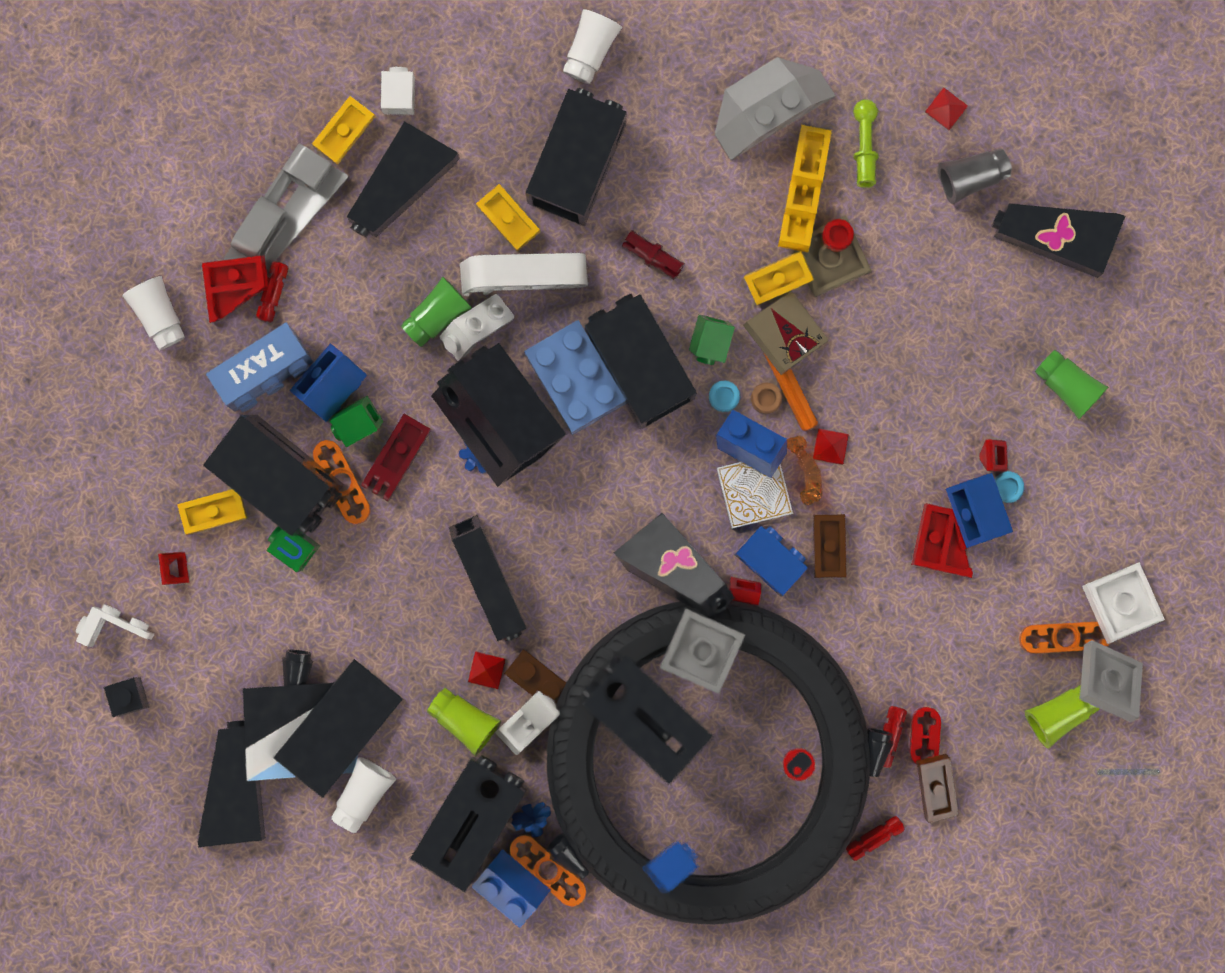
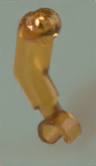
(813, 478)

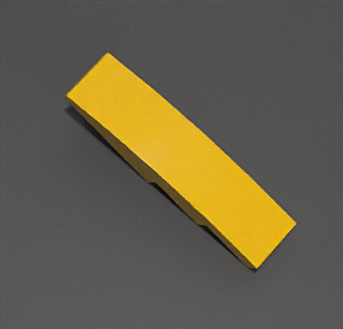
(804, 188)

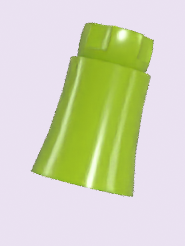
(1059, 716)
(463, 720)

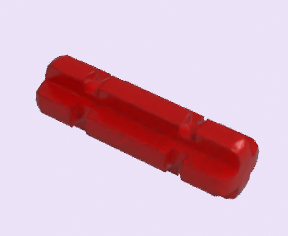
(272, 294)
(896, 716)
(875, 838)

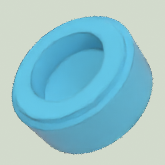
(724, 396)
(1009, 486)

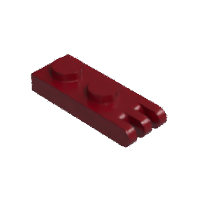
(397, 456)

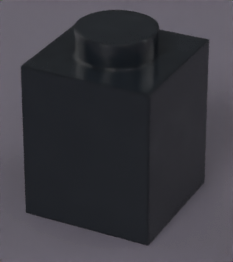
(126, 697)

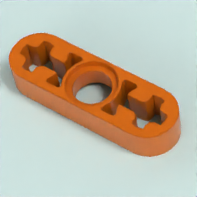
(360, 498)
(1042, 647)
(570, 880)

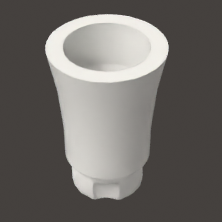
(590, 45)
(155, 312)
(361, 794)

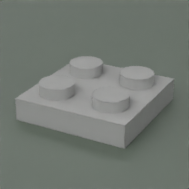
(702, 650)
(1111, 681)

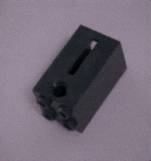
(576, 156)
(640, 360)
(497, 413)
(274, 475)
(646, 719)
(469, 823)

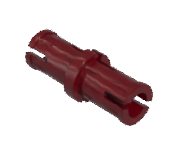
(653, 255)

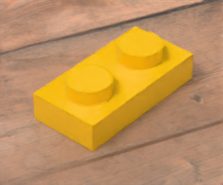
(343, 130)
(508, 217)
(779, 277)
(211, 511)

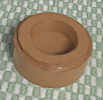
(766, 398)

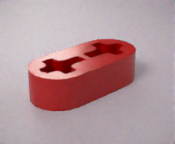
(917, 736)

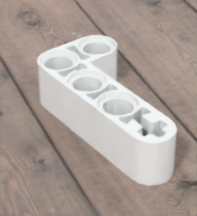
(523, 272)

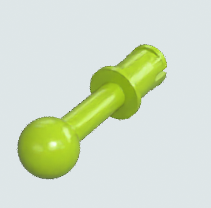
(865, 113)

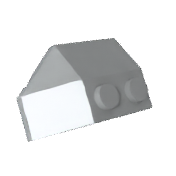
(767, 103)

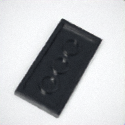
(337, 728)

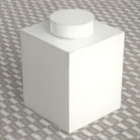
(397, 91)

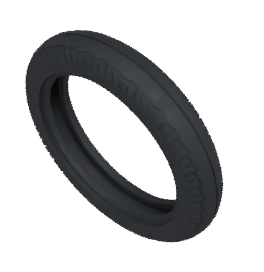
(788, 871)

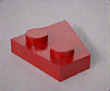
(232, 284)
(941, 543)

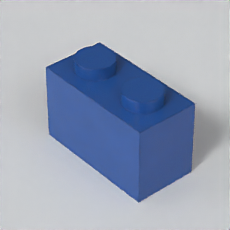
(328, 382)
(751, 443)
(979, 510)
(772, 560)
(671, 866)
(511, 888)

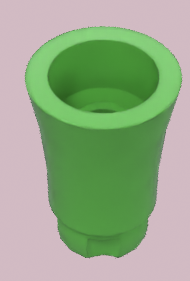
(435, 313)
(1070, 383)

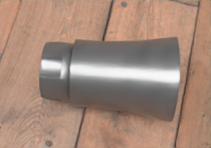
(973, 173)

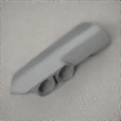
(272, 229)

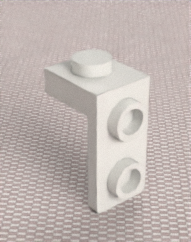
(475, 325)
(90, 626)
(528, 722)

